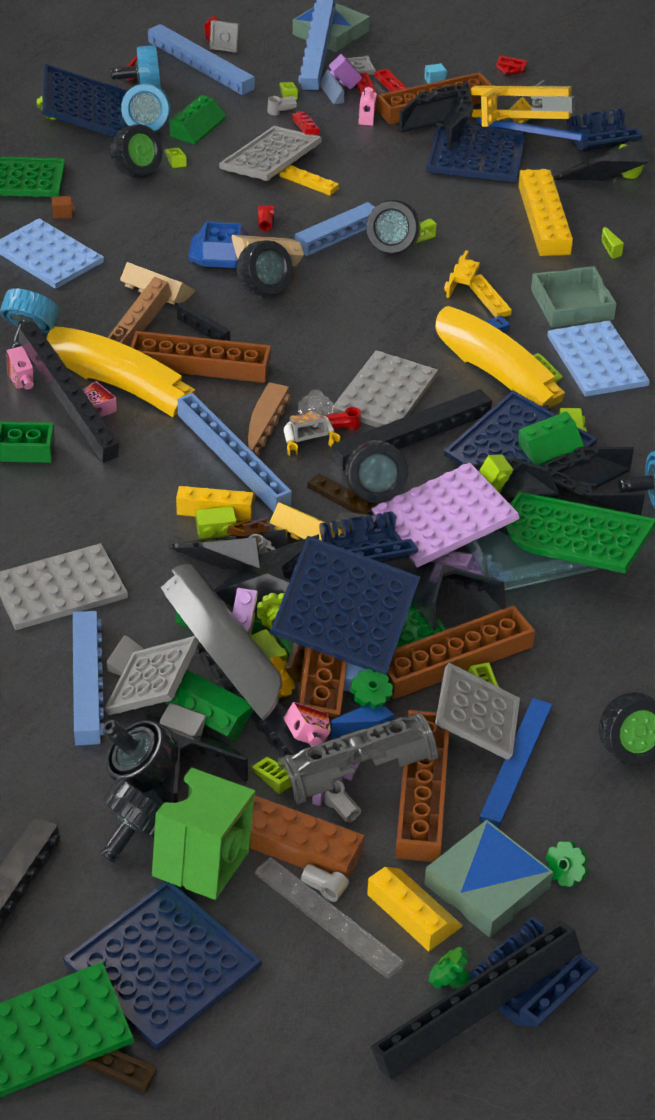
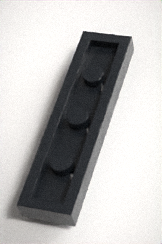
(202, 323)

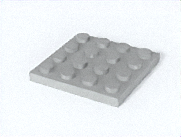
(152, 676)
(478, 711)

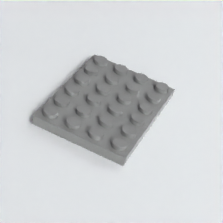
(270, 153)
(386, 389)
(60, 586)

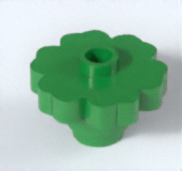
(371, 689)
(567, 863)
(450, 970)

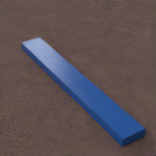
(537, 129)
(513, 768)

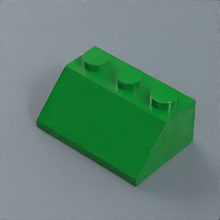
(550, 438)

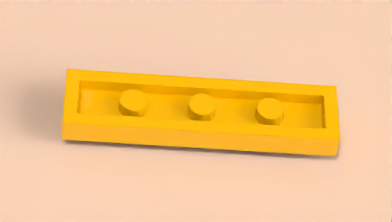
(309, 180)
(489, 297)

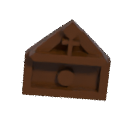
(249, 527)

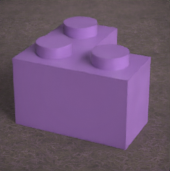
(345, 72)

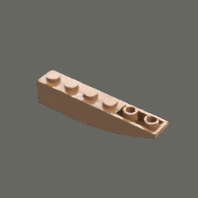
(142, 311)
(266, 415)

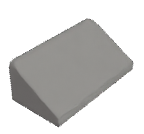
(119, 658)
(183, 720)

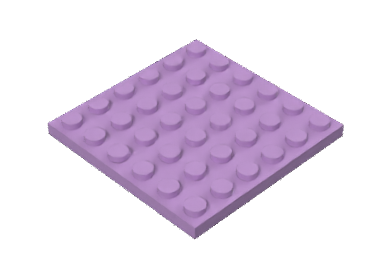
(448, 513)

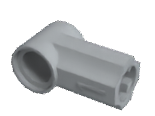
(278, 104)
(342, 802)
(329, 884)

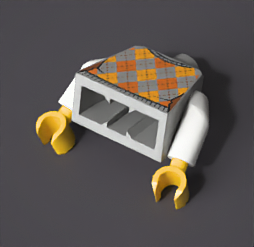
(306, 427)

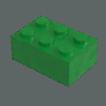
(26, 441)

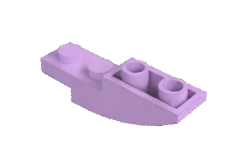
(245, 607)

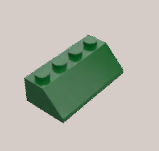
(196, 120)
(224, 710)

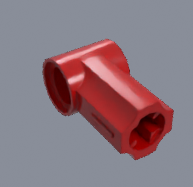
(265, 217)
(349, 419)

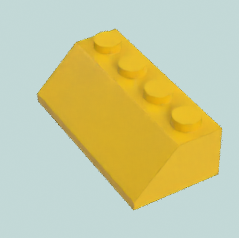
(193, 498)
(296, 522)
(411, 907)

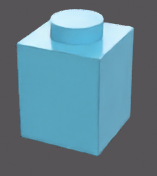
(435, 73)

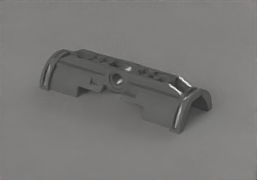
(375, 743)

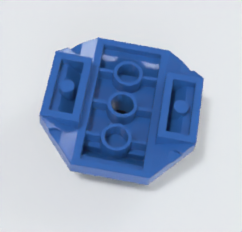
(214, 245)

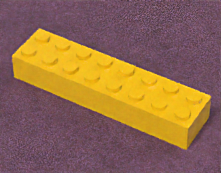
(545, 212)

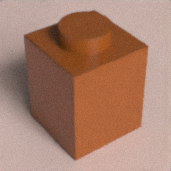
(62, 207)

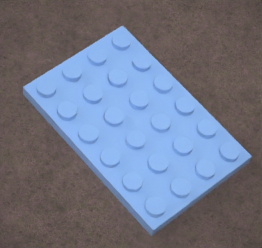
(48, 253)
(597, 358)

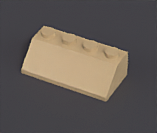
(292, 246)
(139, 277)

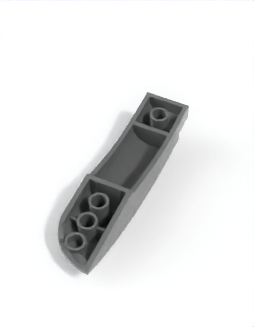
(224, 638)

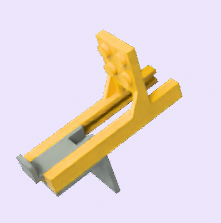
(547, 102)

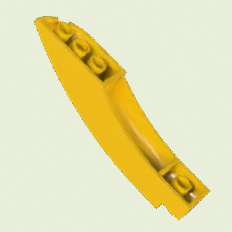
(498, 355)
(120, 366)

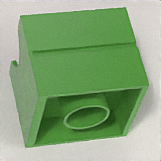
(205, 836)

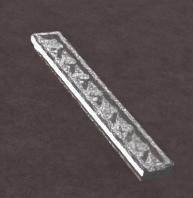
(329, 918)

